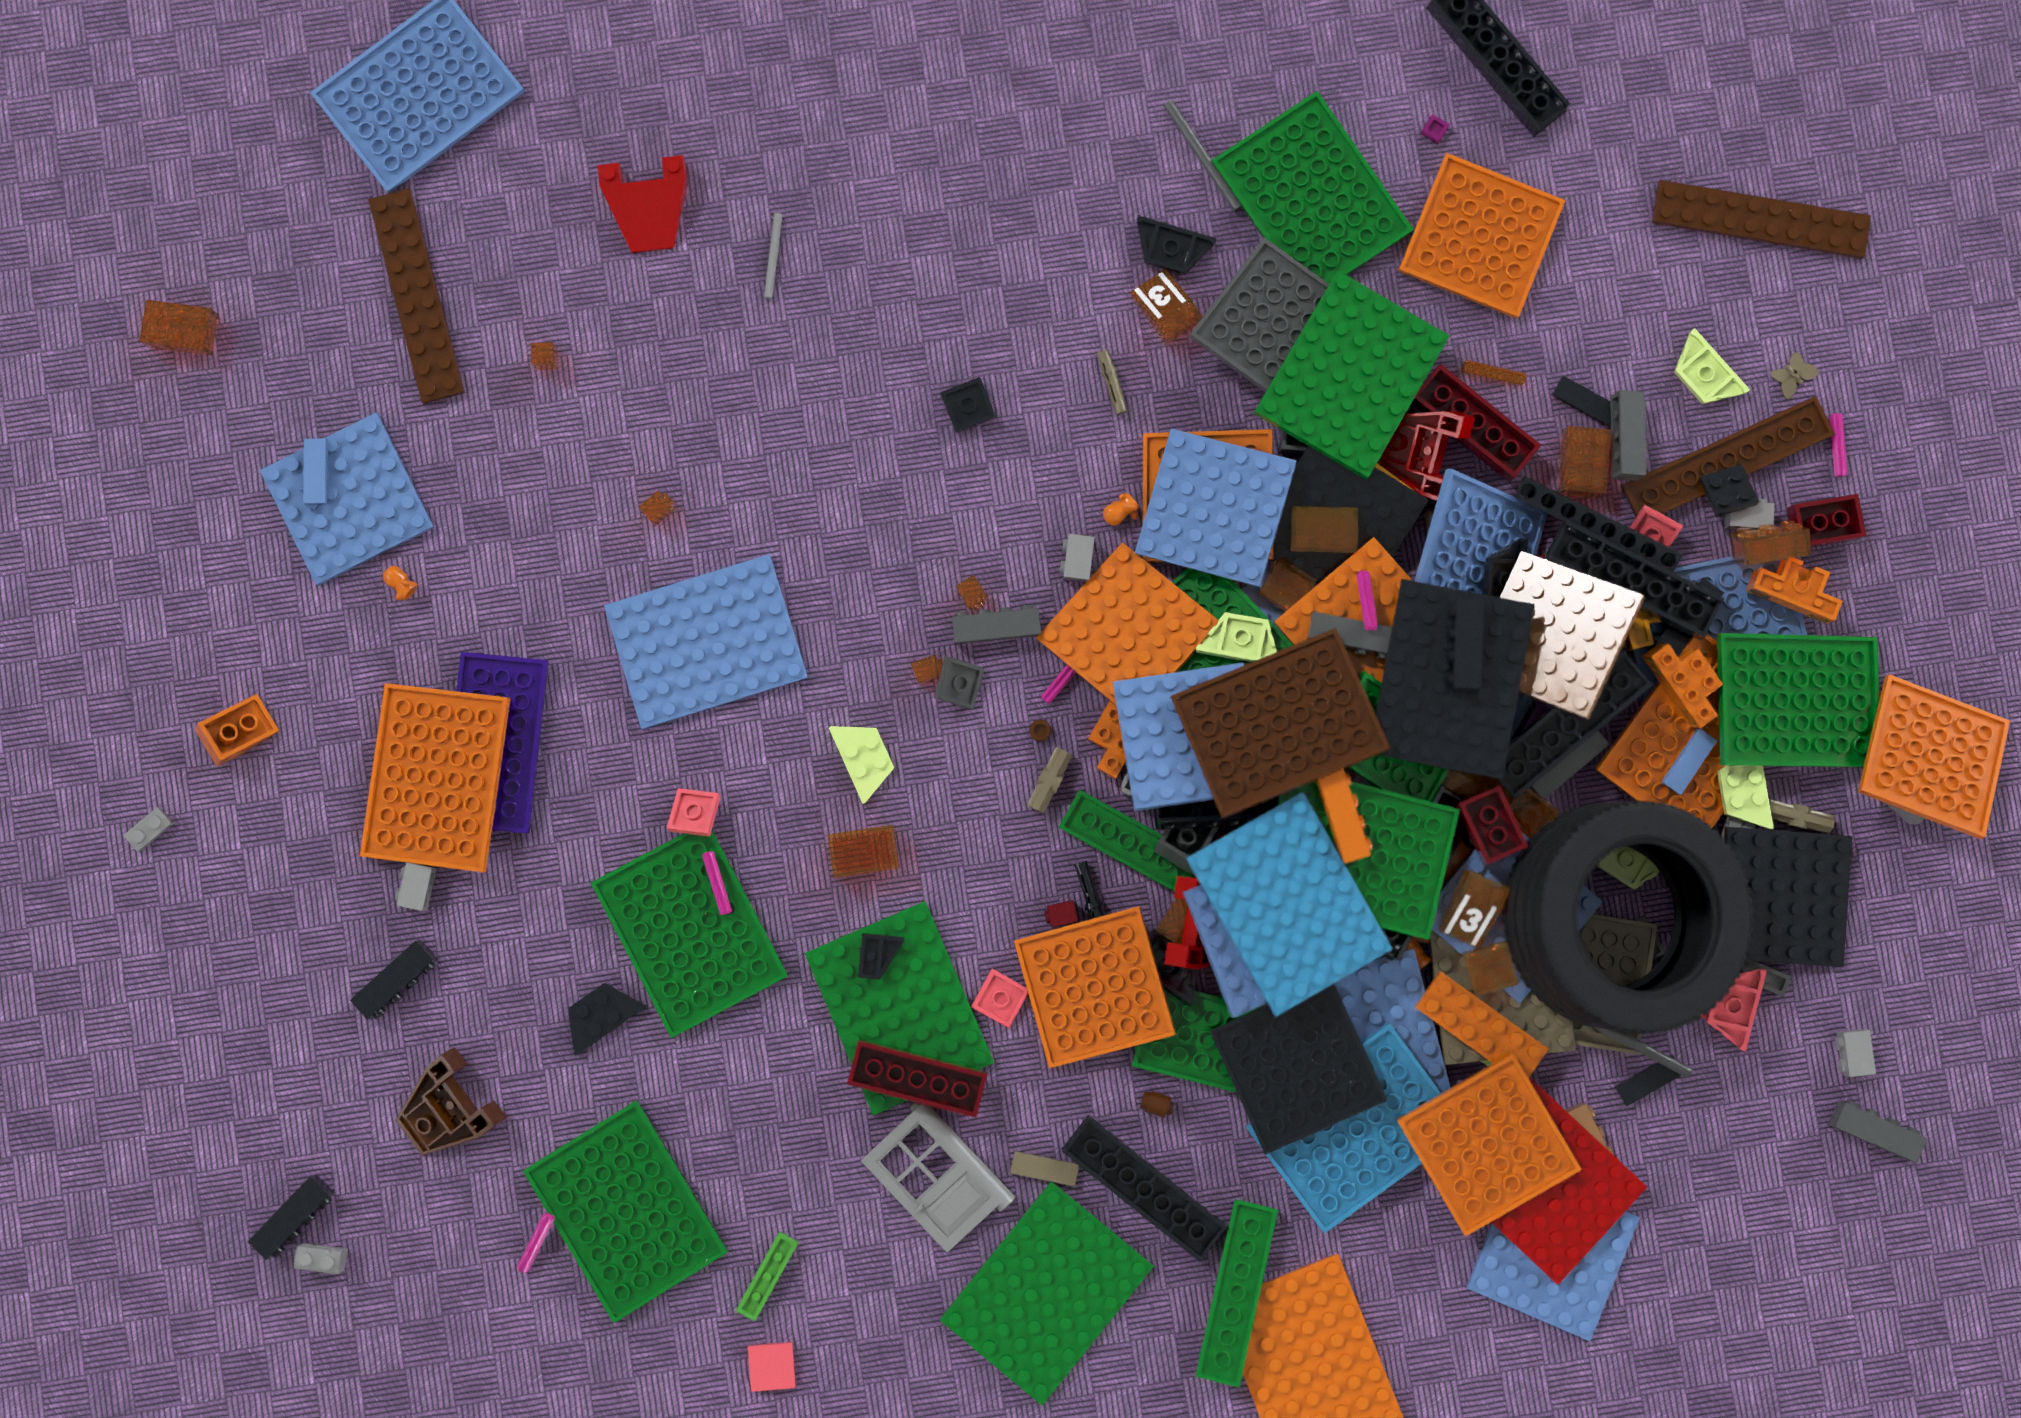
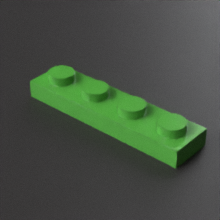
(767, 1276)

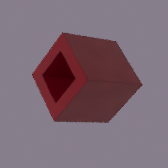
(1061, 913)

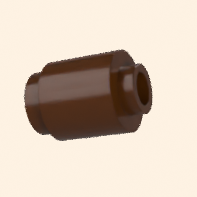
(1156, 1103)

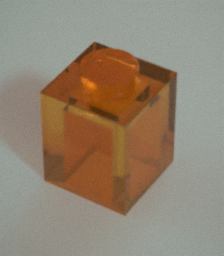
(544, 356)
(657, 507)
(972, 593)
(927, 669)

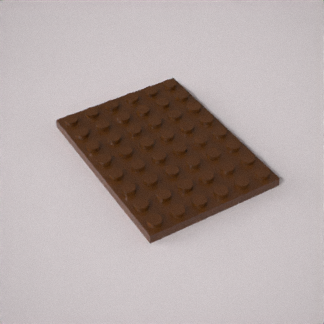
(1279, 723)

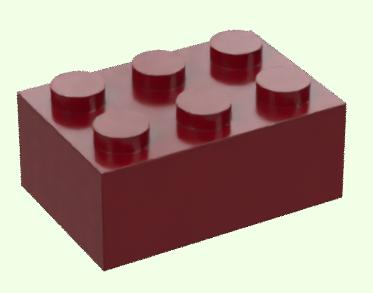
(1830, 519)
(1491, 825)

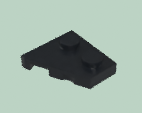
(877, 954)

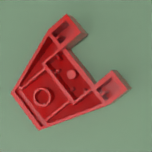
(647, 209)
(1419, 448)
(1191, 951)

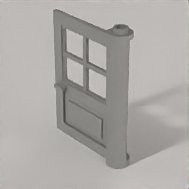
(955, 1199)

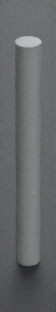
(773, 254)

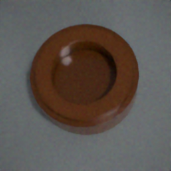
(1040, 730)

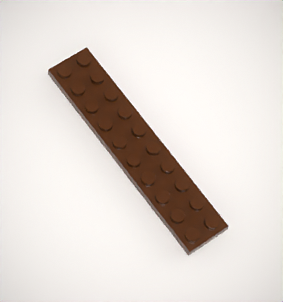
(1761, 219)
(416, 296)
(1752, 447)

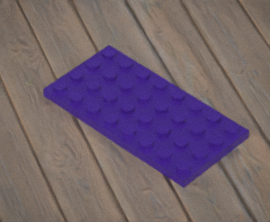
(525, 684)

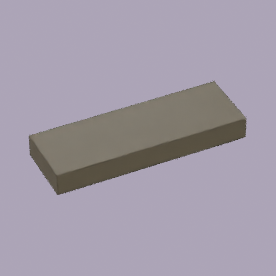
(1044, 1168)

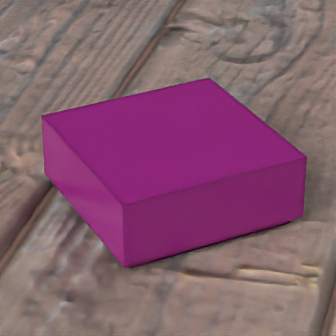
(1435, 129)

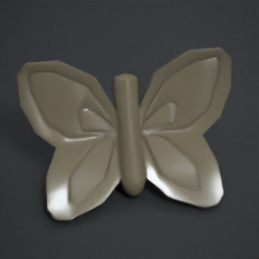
(1794, 372)

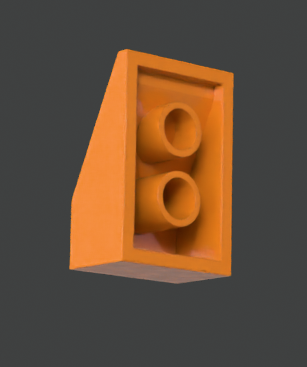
(236, 729)

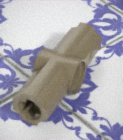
(1049, 780)
(1801, 817)

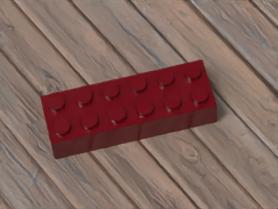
(1493, 435)
(917, 1078)

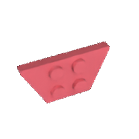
(1737, 1011)

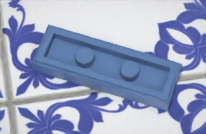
(315, 471)
(1688, 761)

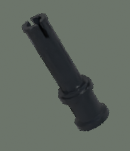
(1093, 904)

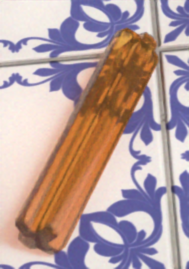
(1494, 372)

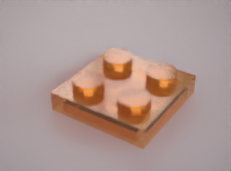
(1286, 584)
(1490, 968)

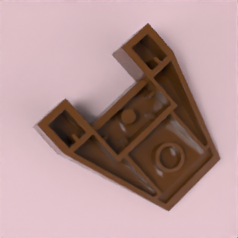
(440, 1111)

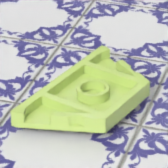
(1707, 372)
(1239, 638)
(863, 757)
(1745, 794)
(1628, 867)

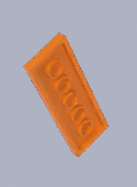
(1478, 1024)

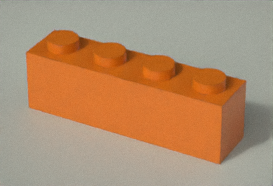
(1343, 816)

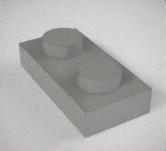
(148, 829)

